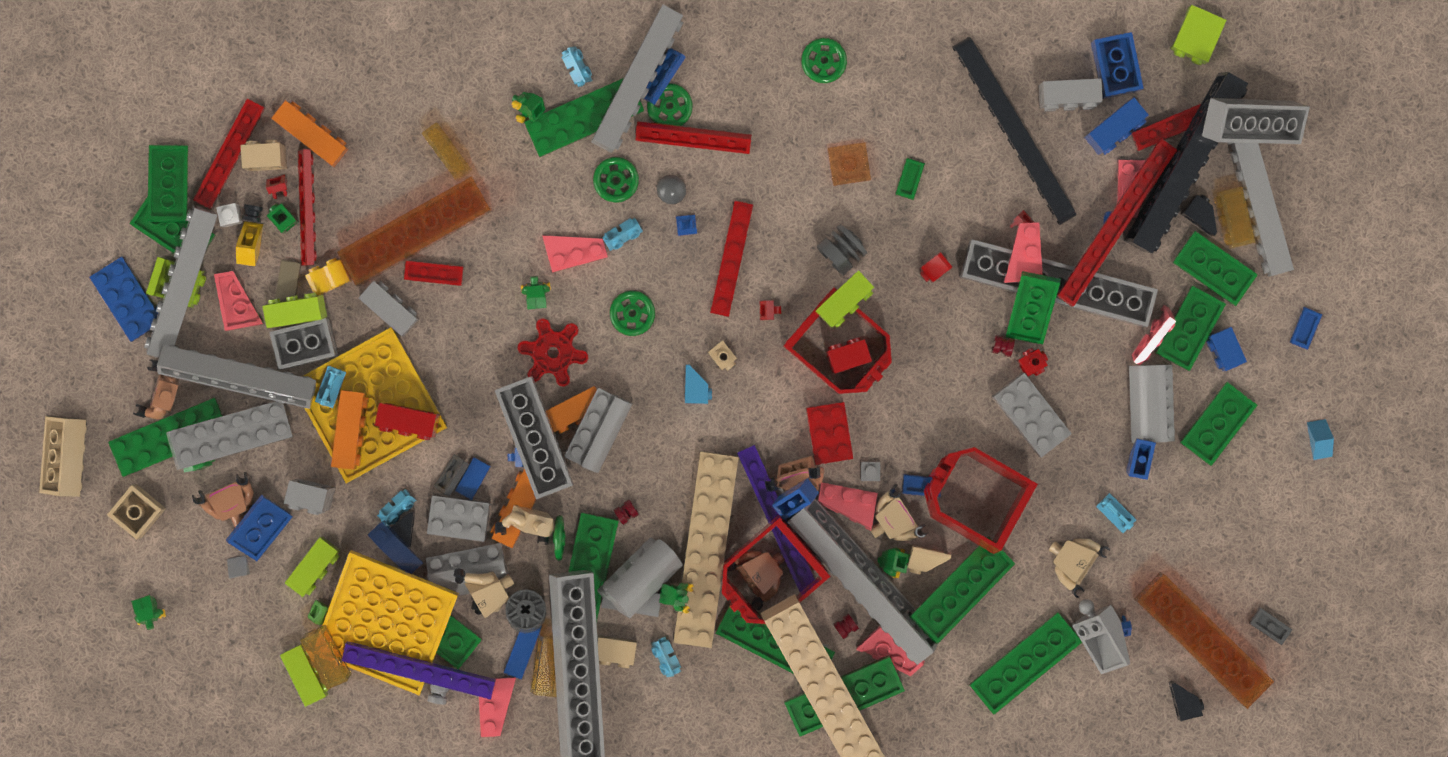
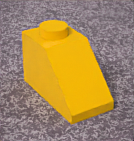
(249, 244)

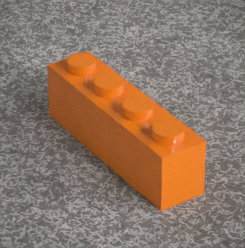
(309, 133)
(570, 410)
(348, 430)
(520, 496)

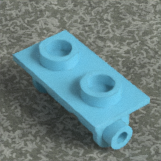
(573, 58)
(630, 231)
(330, 386)
(403, 503)
(1116, 513)
(667, 666)

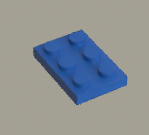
(259, 528)

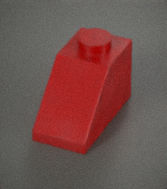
(935, 268)

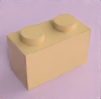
(616, 651)

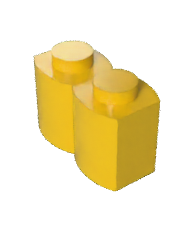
(329, 277)

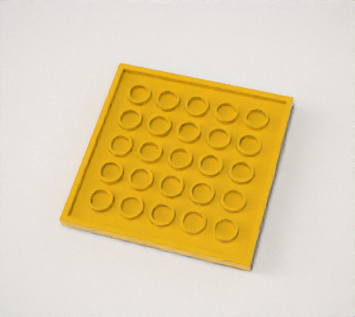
(385, 375)
(388, 612)

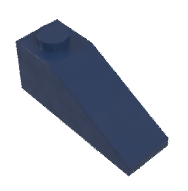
(395, 547)

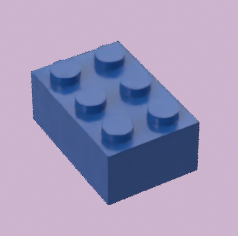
(1117, 65)
(1117, 127)

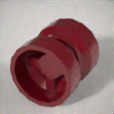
(1003, 345)
(623, 515)
(845, 626)

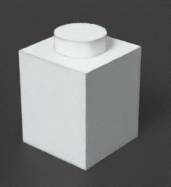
(229, 215)

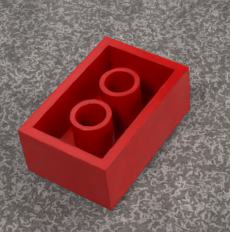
(848, 356)
(407, 421)
(829, 433)

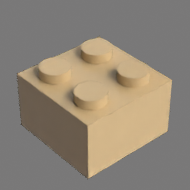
(263, 156)
(136, 511)

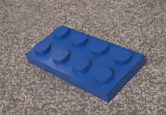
(125, 298)

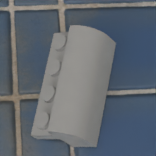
(1152, 403)
(598, 430)
(474, 561)
(641, 576)

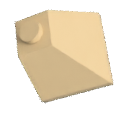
(925, 559)

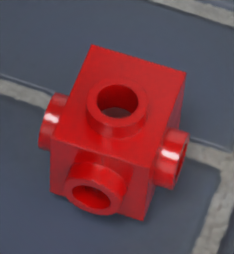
(1026, 362)

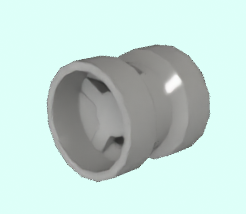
(438, 695)

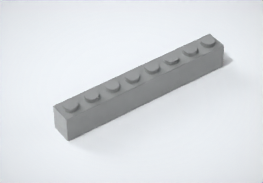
(637, 78)
(1261, 208)
(181, 281)
(236, 376)

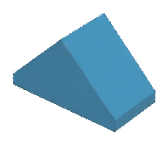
(1320, 439)

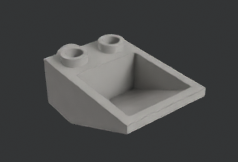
(1102, 636)

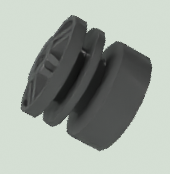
(842, 249)
(525, 622)

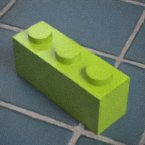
(845, 300)
(294, 310)
(313, 567)
(303, 675)

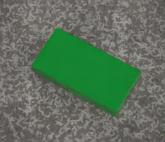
(910, 178)

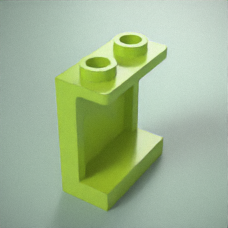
(1198, 35)
(160, 276)

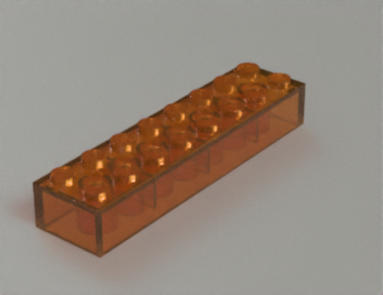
(414, 231)
(1203, 640)

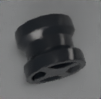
(252, 213)

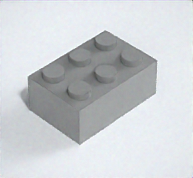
(1070, 94)
(303, 344)
(309, 495)
(458, 518)

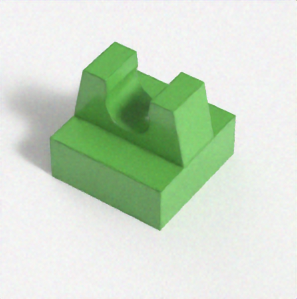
(318, 612)

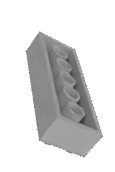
(1255, 121)
(229, 435)
(534, 437)

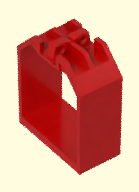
(872, 374)
(941, 474)
(739, 602)

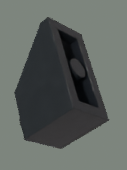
(1201, 214)
(404, 528)
(1185, 703)

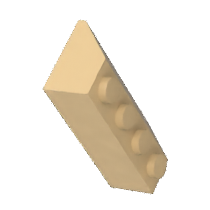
(62, 456)

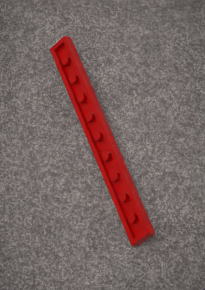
(1116, 222)

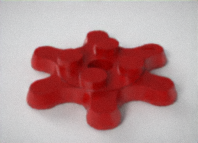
(539, 352)

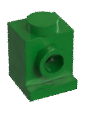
(283, 226)

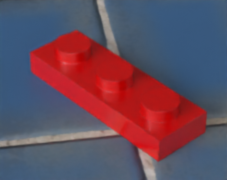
(433, 273)

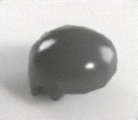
(671, 189)

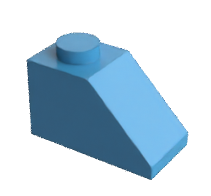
(696, 388)

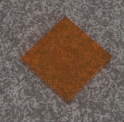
(849, 164)

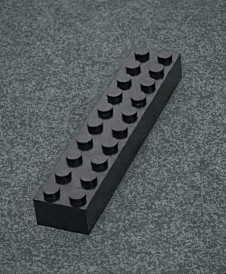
(1181, 170)

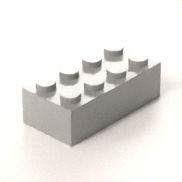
(1031, 415)

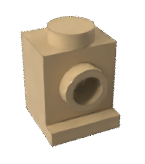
(717, 351)

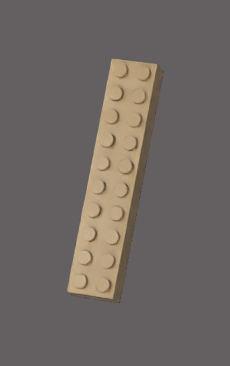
(706, 547)
(820, 679)

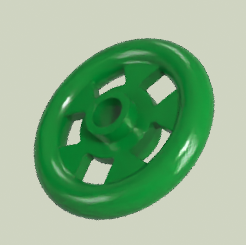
(808, 64)
(686, 110)
(601, 187)
(648, 309)
(559, 538)

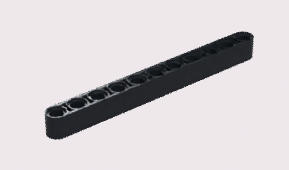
(1015, 130)

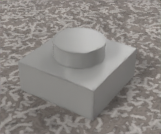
(870, 471)

